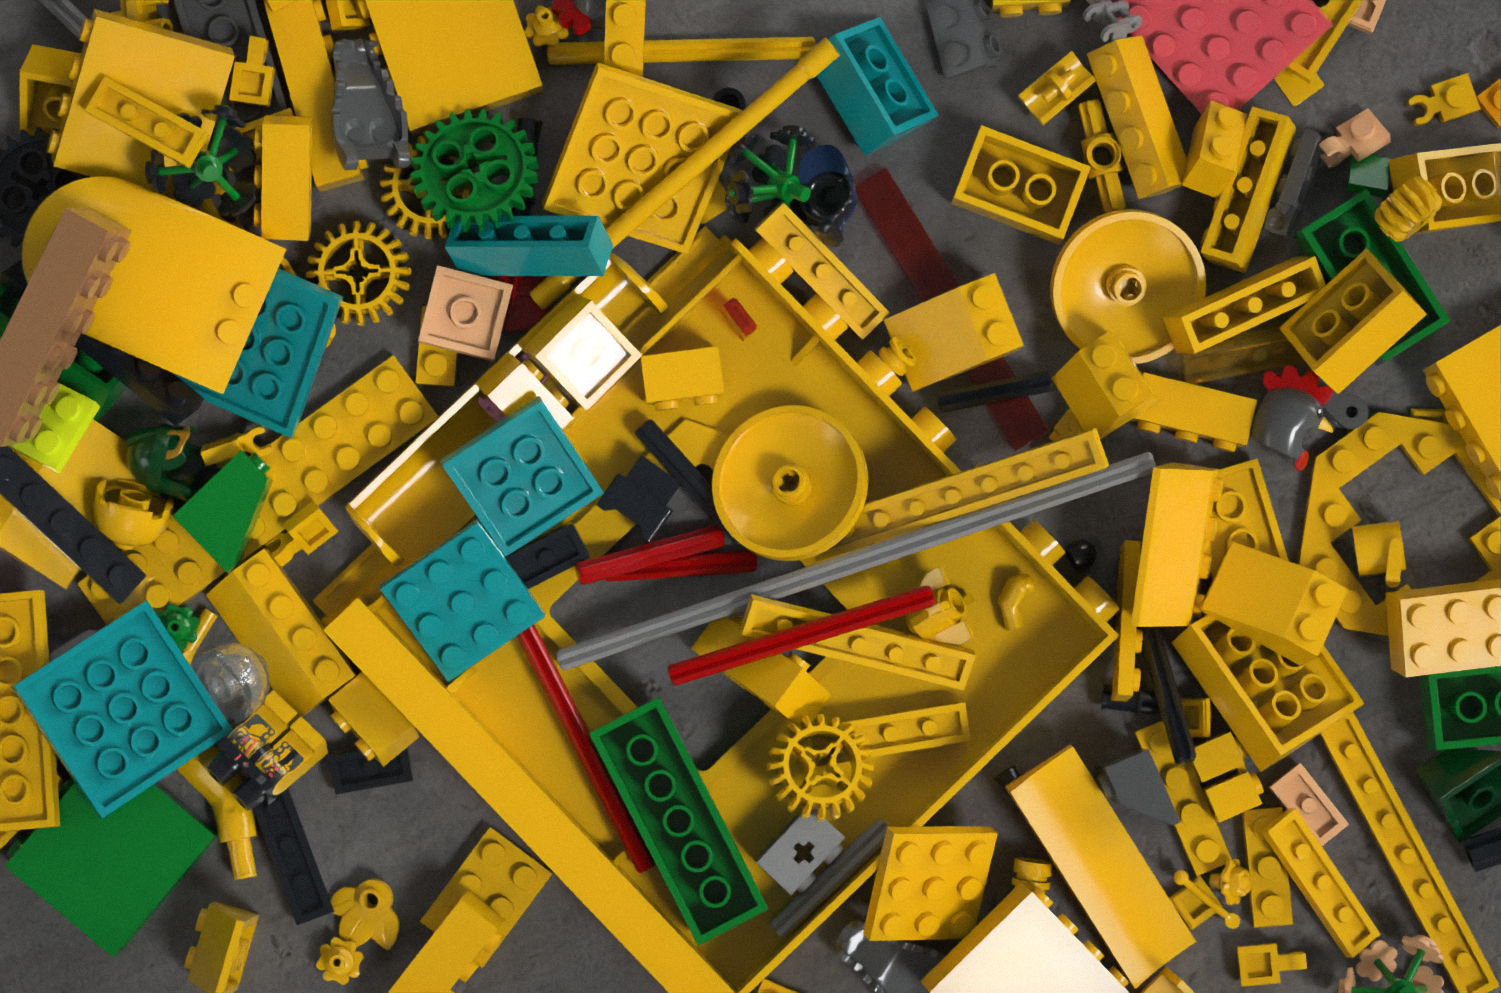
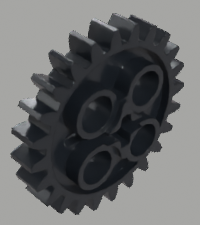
(13, 161)

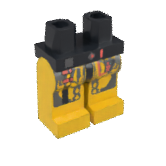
(267, 752)

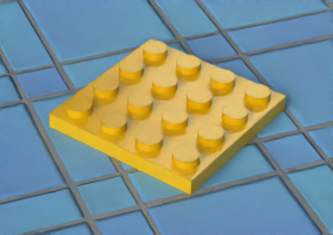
(626, 143)

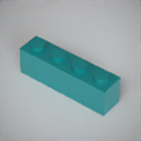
(532, 247)

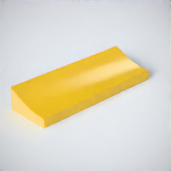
(1100, 865)

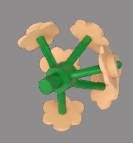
(1380, 961)

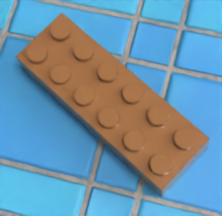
(53, 315)

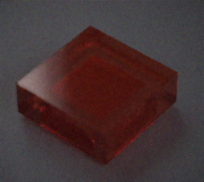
(738, 318)

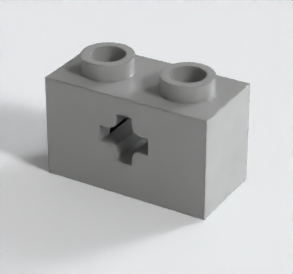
(779, 854)

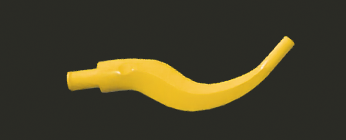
(232, 820)

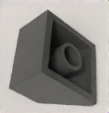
(1136, 784)

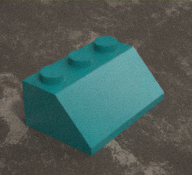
(875, 87)

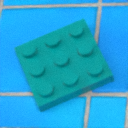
(522, 476)
(462, 600)

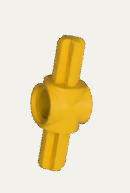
(1098, 136)

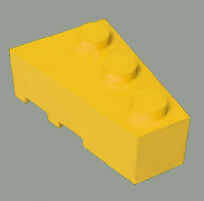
(775, 680)

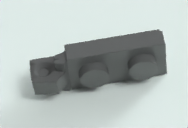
(1296, 185)

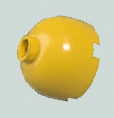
(130, 513)

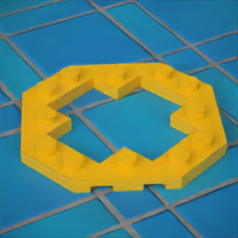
(1331, 515)

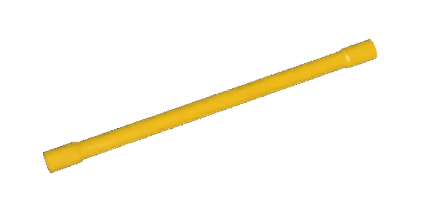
(807, 68)

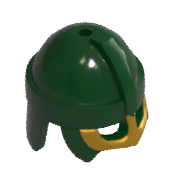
(165, 460)

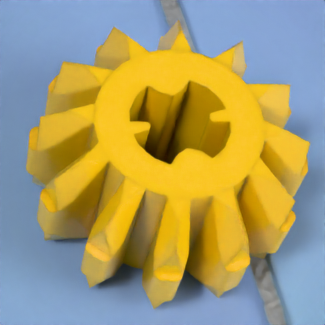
(1408, 209)

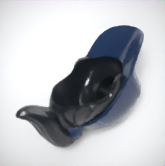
(832, 192)

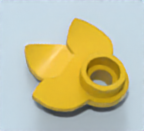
(362, 919)

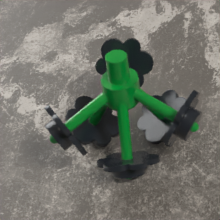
(225, 151)
(771, 168)

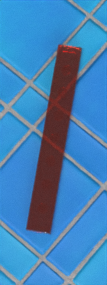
(932, 278)

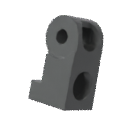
(1345, 410)

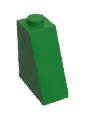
(227, 509)

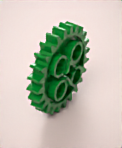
(487, 199)

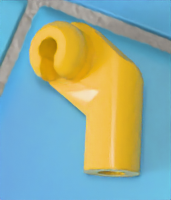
(1011, 597)

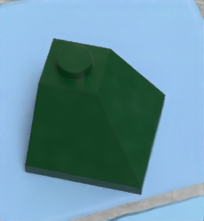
(1464, 788)

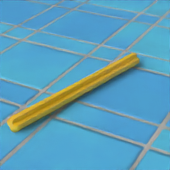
(689, 50)

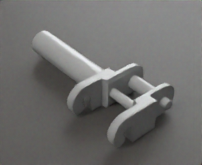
(1106, 10)

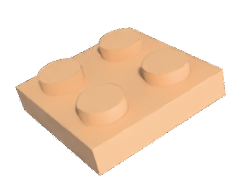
(465, 313)

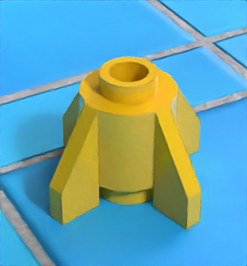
(942, 619)

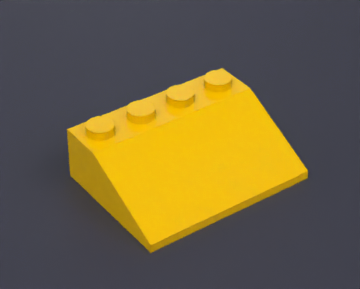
(96, 458)
(1176, 545)
(1262, 694)

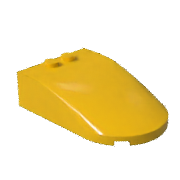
(184, 285)

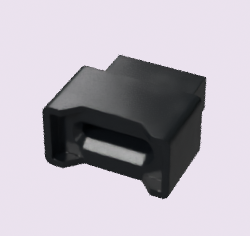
(642, 496)

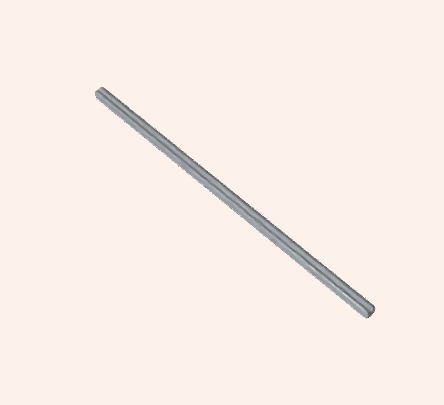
(855, 561)

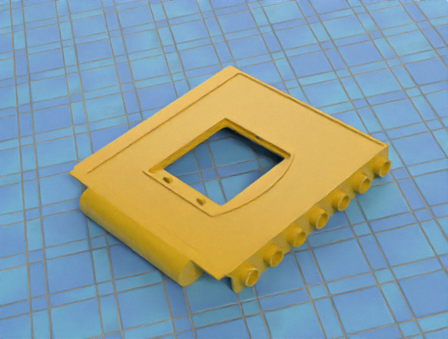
(496, 715)

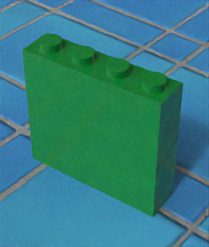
(114, 868)

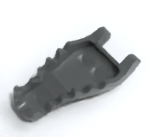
(365, 111)
(886, 964)

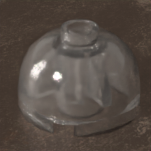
(234, 679)

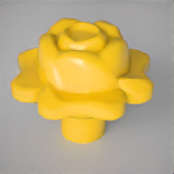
(544, 27)
(1232, 881)
(339, 960)

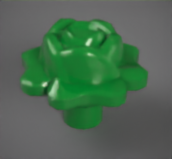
(180, 624)

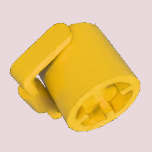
(1380, 550)

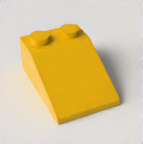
(1464, 179)
(956, 331)
(1274, 602)
(222, 947)

